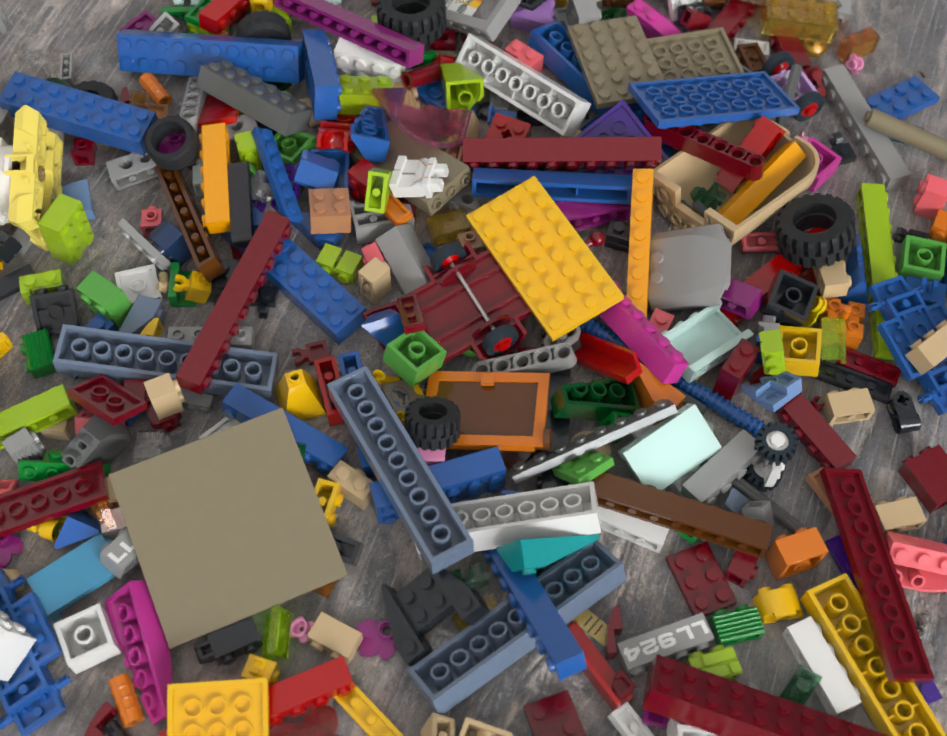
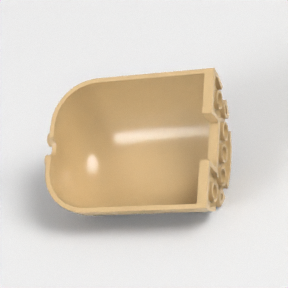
(683, 172)

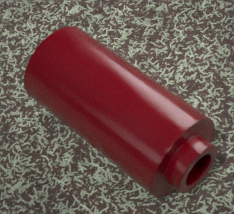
(421, 76)

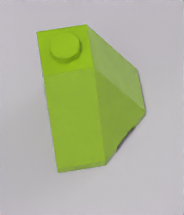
(461, 86)

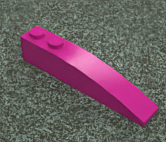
(652, 20)
(143, 644)

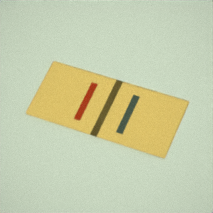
(592, 625)

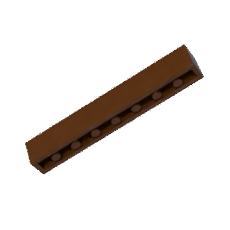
(191, 223)
(683, 514)

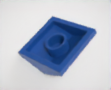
(316, 171)

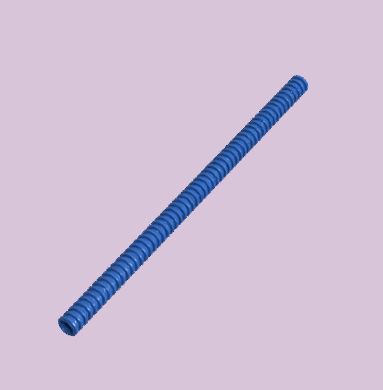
(693, 389)

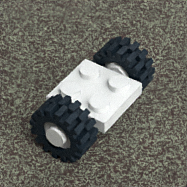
(776, 447)

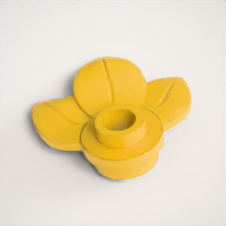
(818, 307)

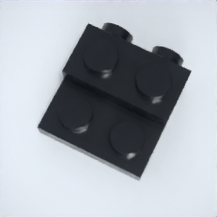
(54, 308)

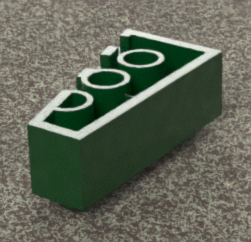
(594, 399)

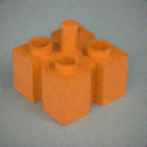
(852, 313)

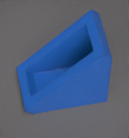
(384, 326)
(77, 527)

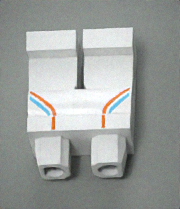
(417, 177)

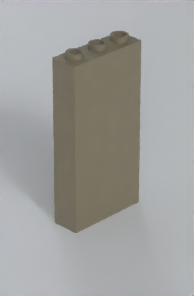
(403, 145)

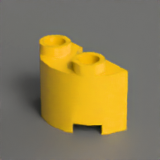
(778, 604)

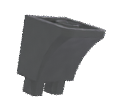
(96, 442)

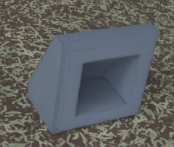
(735, 501)

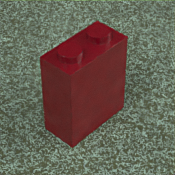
(736, 369)
(927, 476)

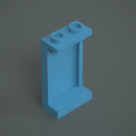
(71, 577)

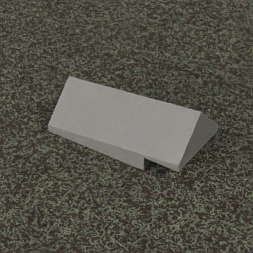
(405, 257)

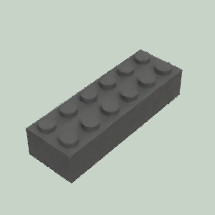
(254, 97)

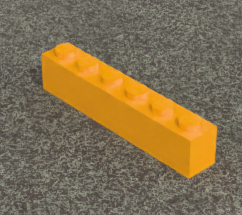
(215, 159)

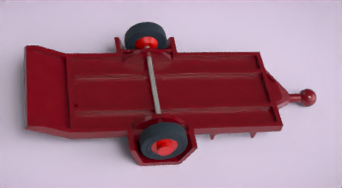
(469, 298)

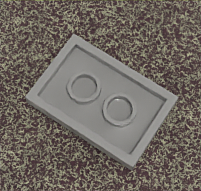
(144, 246)

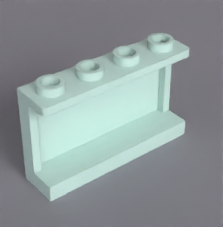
(705, 340)
(671, 448)

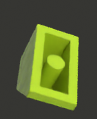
(377, 190)

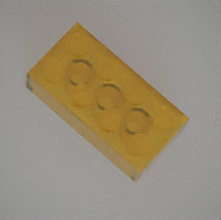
(800, 19)

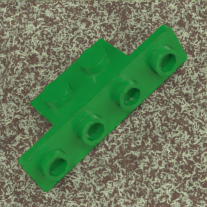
(48, 467)

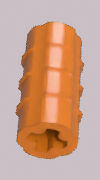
(157, 91)
(126, 700)

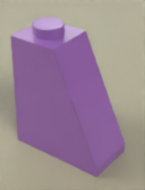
(528, 20)

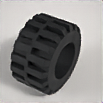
(433, 423)

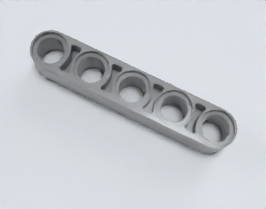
(193, 103)
(533, 359)

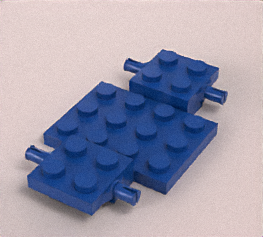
(905, 323)
(31, 693)

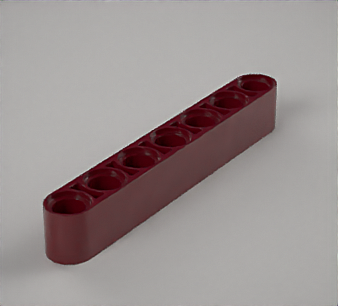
(711, 149)

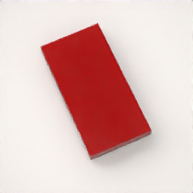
(217, 112)

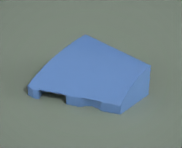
(81, 191)
(774, 390)

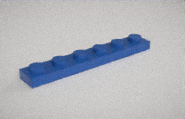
(276, 174)

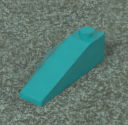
(531, 554)

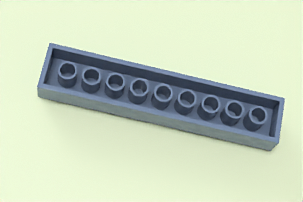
(136, 356)
(401, 470)
(500, 637)

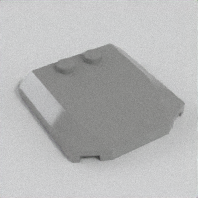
(689, 268)

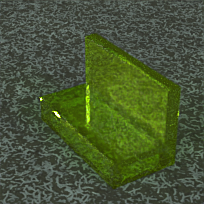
(833, 339)
(277, 634)

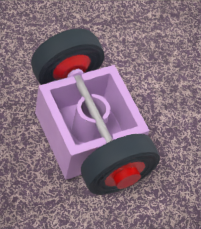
(806, 95)

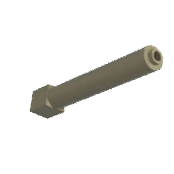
(906, 133)

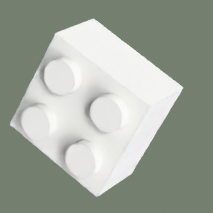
(87, 638)

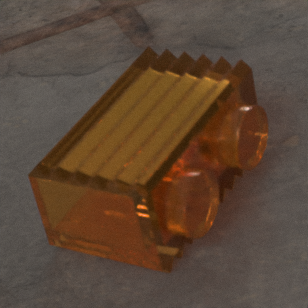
(860, 43)

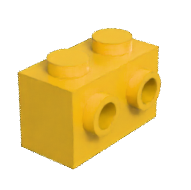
(330, 498)

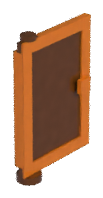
(497, 408)

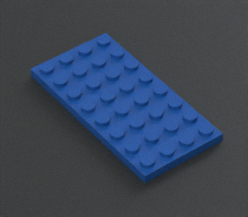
(712, 99)

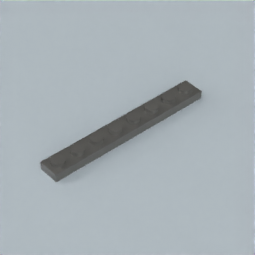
(585, 443)

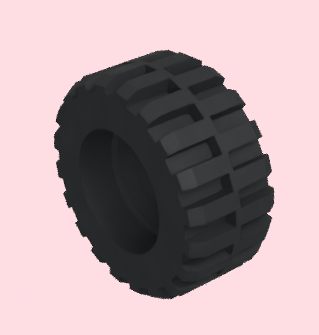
(415, 19)
(820, 247)

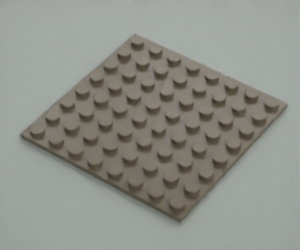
(227, 527)

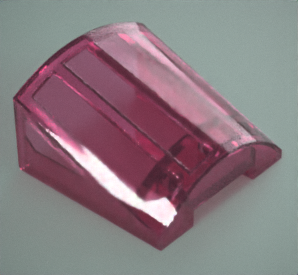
(427, 126)

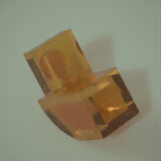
(141, 100)

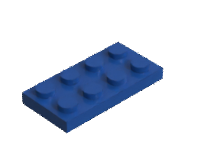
(904, 98)

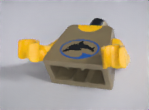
(398, 392)

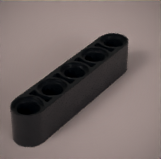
(240, 203)

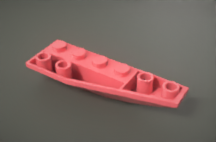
(919, 562)

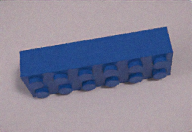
(321, 75)
(458, 478)

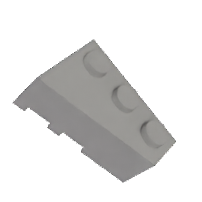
(371, 225)

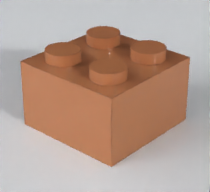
(329, 210)

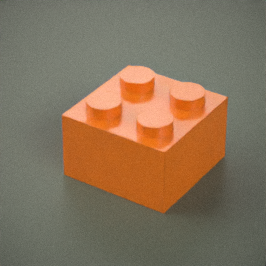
(795, 553)

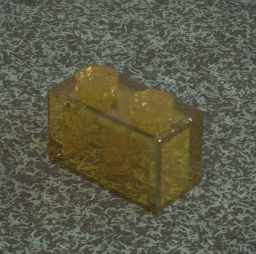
(445, 227)

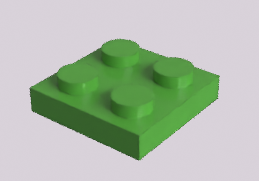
(584, 467)

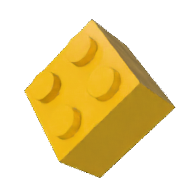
(801, 350)

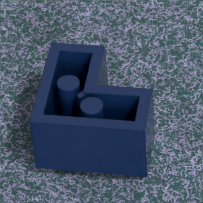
(170, 242)

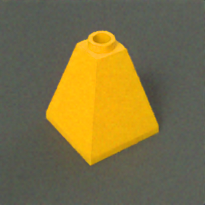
(300, 395)

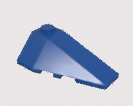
(371, 134)
(856, 269)

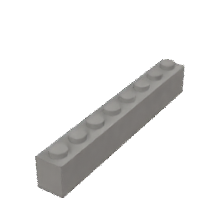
(873, 145)

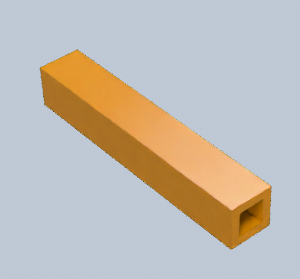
(754, 192)

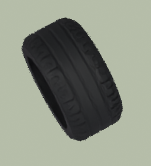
(165, 127)

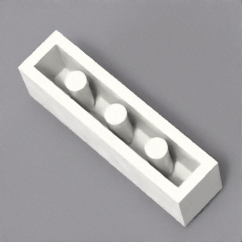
(633, 529)
(818, 656)

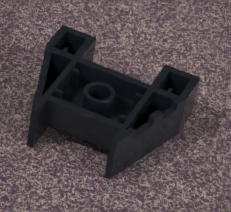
(425, 605)

